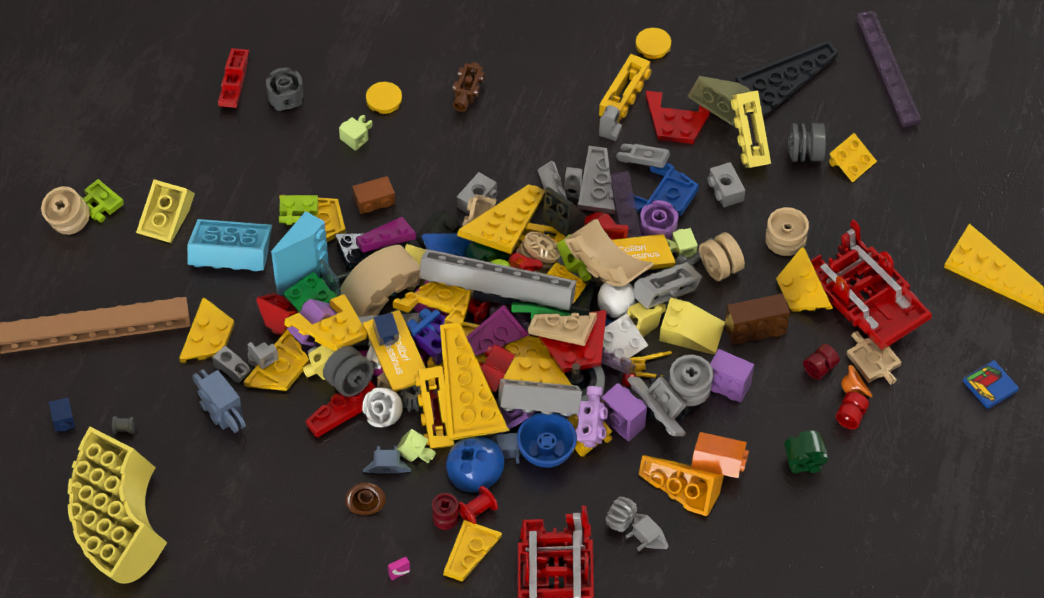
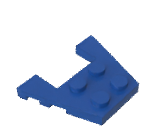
(674, 189)

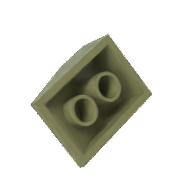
(716, 96)

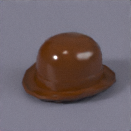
(365, 499)

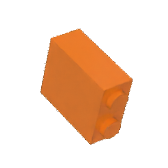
(719, 455)

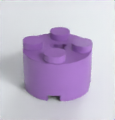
(658, 219)

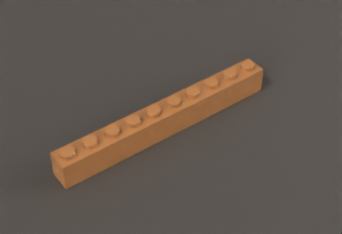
(94, 325)

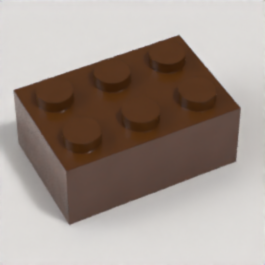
(757, 319)

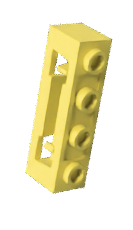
(749, 158)

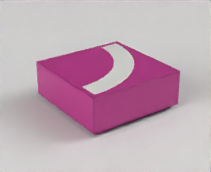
(399, 568)

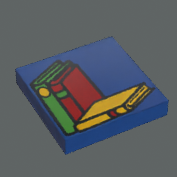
(990, 384)

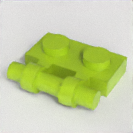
(104, 198)
(297, 205)

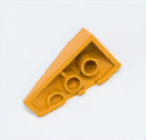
(690, 486)

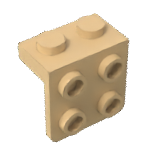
(478, 206)

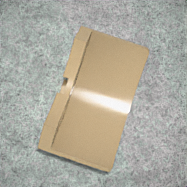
(604, 256)
(378, 277)

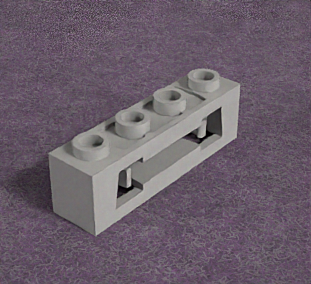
(666, 285)

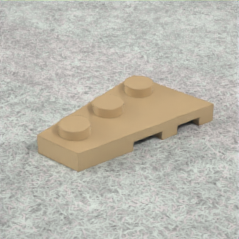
(569, 329)

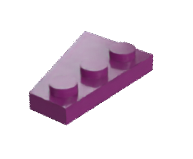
(386, 235)
(498, 329)

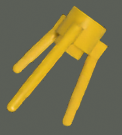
(640, 364)

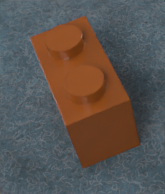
(373, 195)

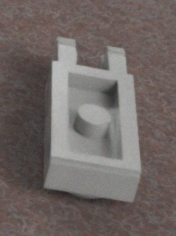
(643, 155)

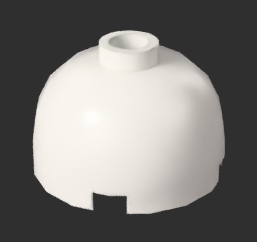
(616, 299)
(382, 407)

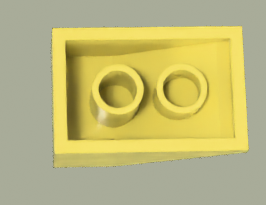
(164, 211)
(691, 327)

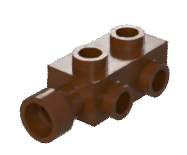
(468, 85)

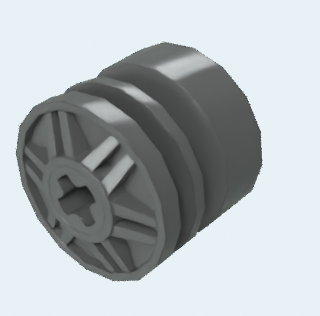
(807, 142)

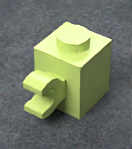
(355, 132)
(683, 243)
(413, 446)

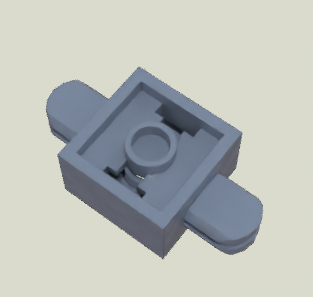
(219, 400)

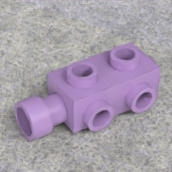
(593, 419)

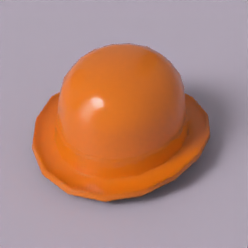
(853, 383)

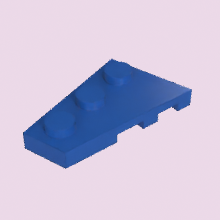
(446, 243)

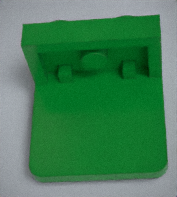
(309, 288)

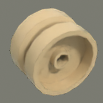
(65, 210)
(786, 231)
(721, 256)

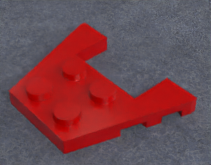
(675, 124)
(587, 356)

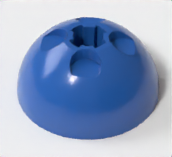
(546, 439)
(474, 463)

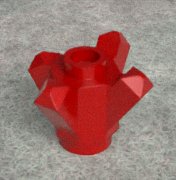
(521, 262)

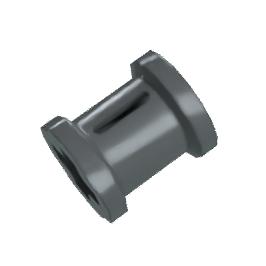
(123, 425)

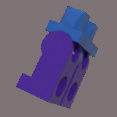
(428, 333)

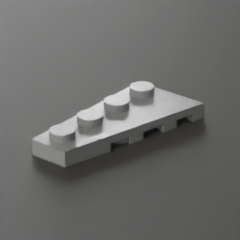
(596, 186)

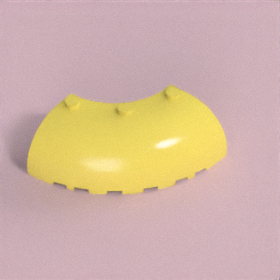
(110, 507)

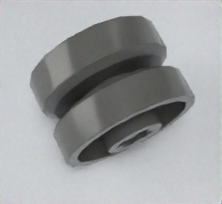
(348, 371)

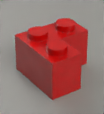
(496, 365)

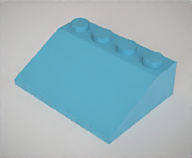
(229, 245)
(299, 252)

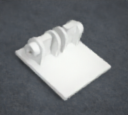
(623, 338)

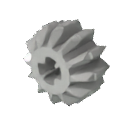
(621, 514)

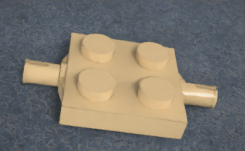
(873, 361)

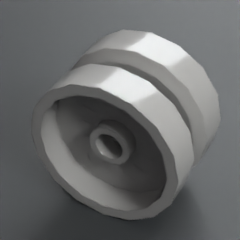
(691, 379)

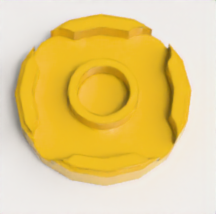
(653, 43)
(384, 97)

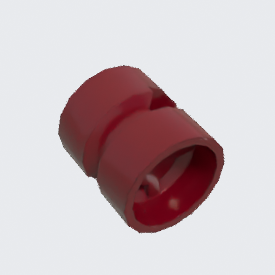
(821, 361)
(445, 511)

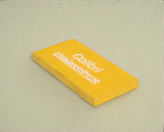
(648, 249)
(398, 361)

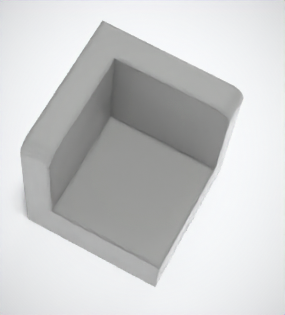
(263, 354)

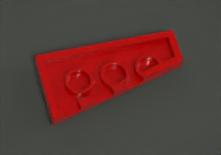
(337, 411)

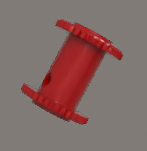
(478, 309)
(477, 505)

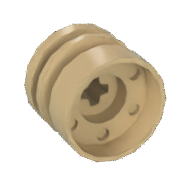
(540, 247)

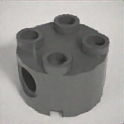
(284, 89)

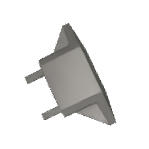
(647, 533)

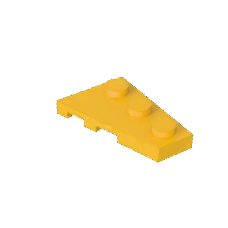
(469, 549)

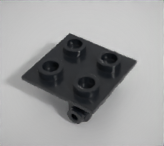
(350, 251)

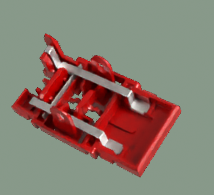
(891, 308)
(572, 545)

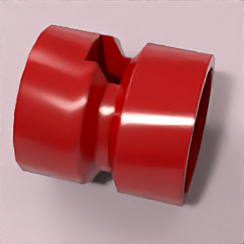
(852, 410)

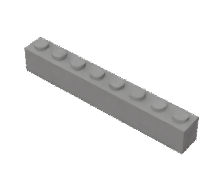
(497, 279)

